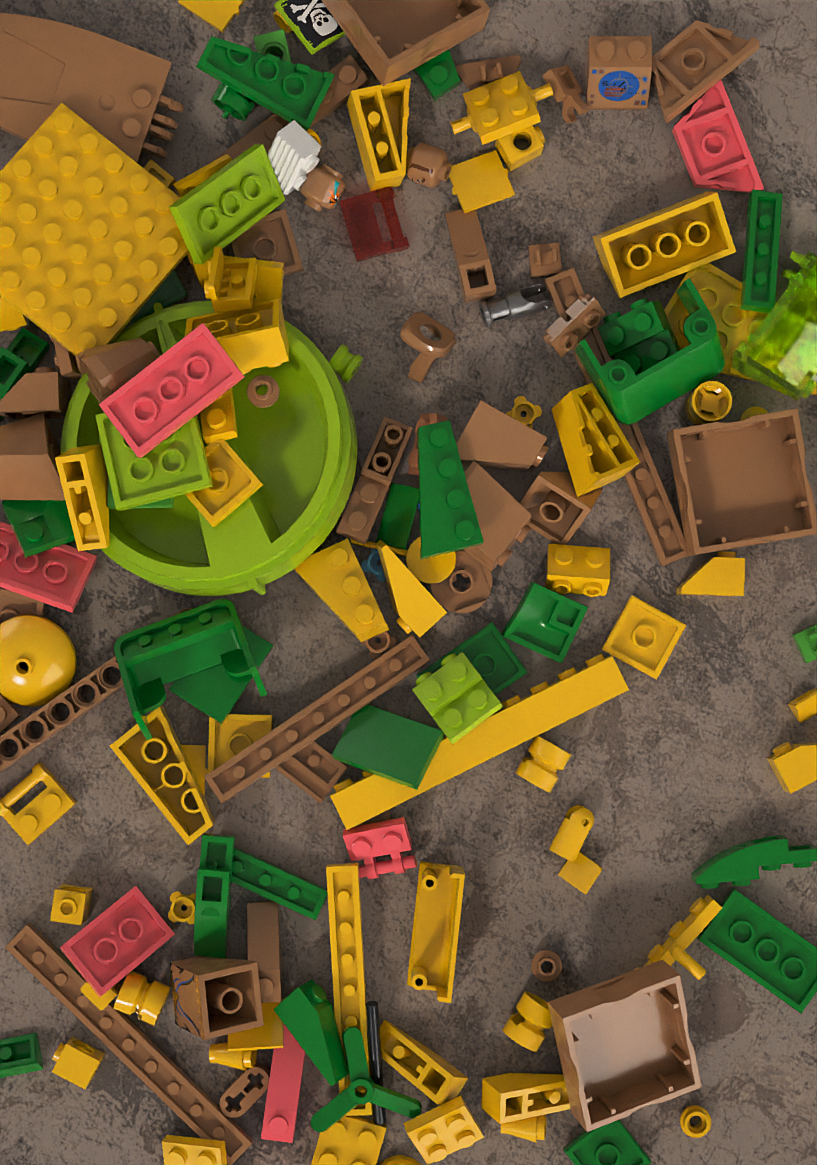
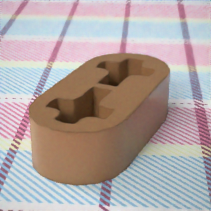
(250, 1095)

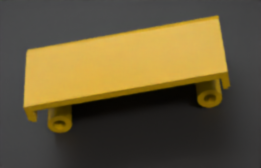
(436, 928)

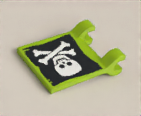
(310, 22)

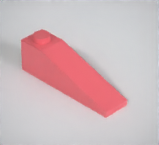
(283, 1091)

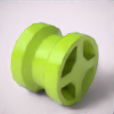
(345, 363)

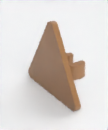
(486, 71)

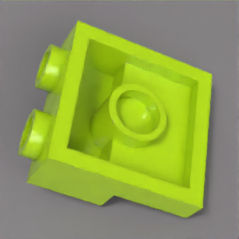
(456, 696)

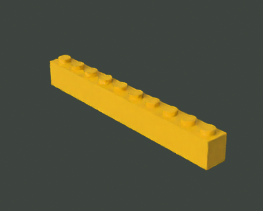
(503, 730)

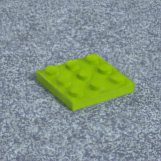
(165, 472)

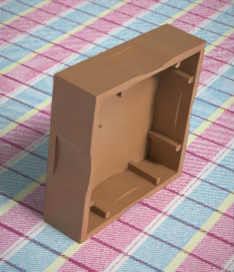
(406, 33)
(742, 482)
(624, 1044)

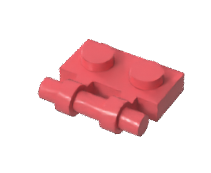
(378, 840)

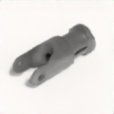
(513, 305)

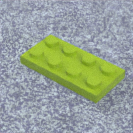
(227, 203)

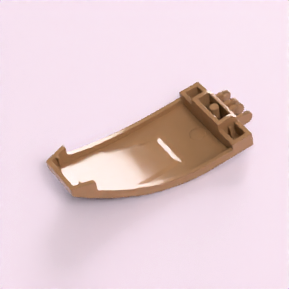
(89, 73)

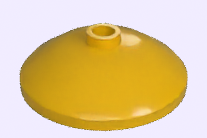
(45, 651)

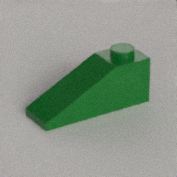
(314, 1026)

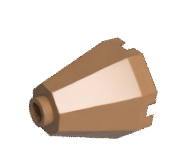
(114, 364)

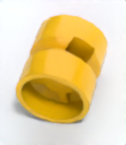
(708, 403)
(543, 763)
(142, 997)
(530, 1022)

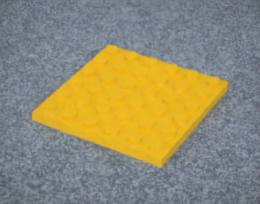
(82, 233)

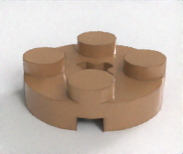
(477, 590)

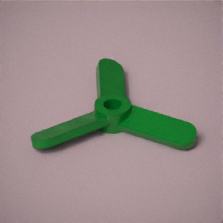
(352, 1097)

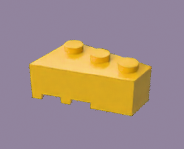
(380, 128)
(591, 440)
(342, 586)

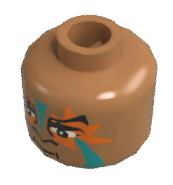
(322, 188)

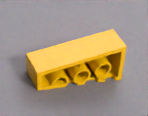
(166, 775)

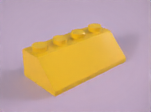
(665, 243)

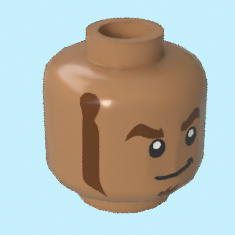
(427, 165)

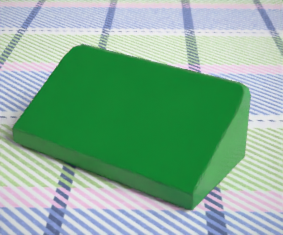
(398, 515)
(20, 1055)

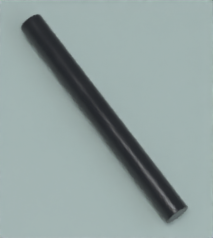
(375, 1055)

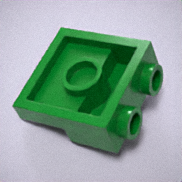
(639, 336)

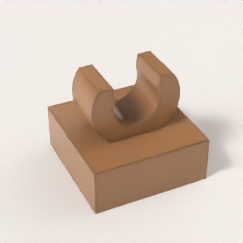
(544, 260)

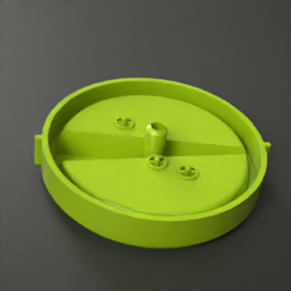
(296, 448)

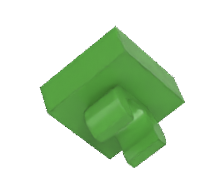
(807, 643)

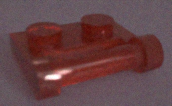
(364, 228)

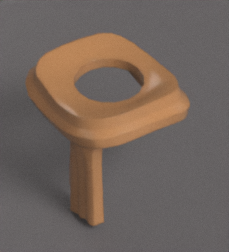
(428, 348)

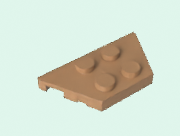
(695, 64)

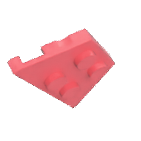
(715, 145)

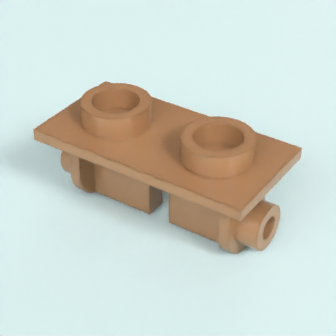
(584, 316)

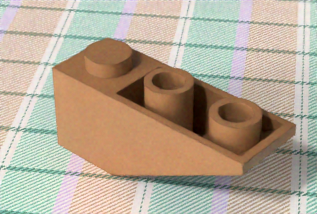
(470, 256)

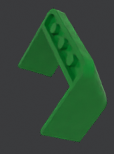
(637, 396)
(181, 648)

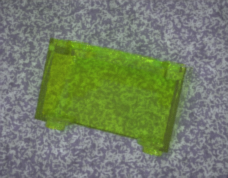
(785, 344)

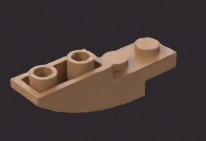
(375, 480)

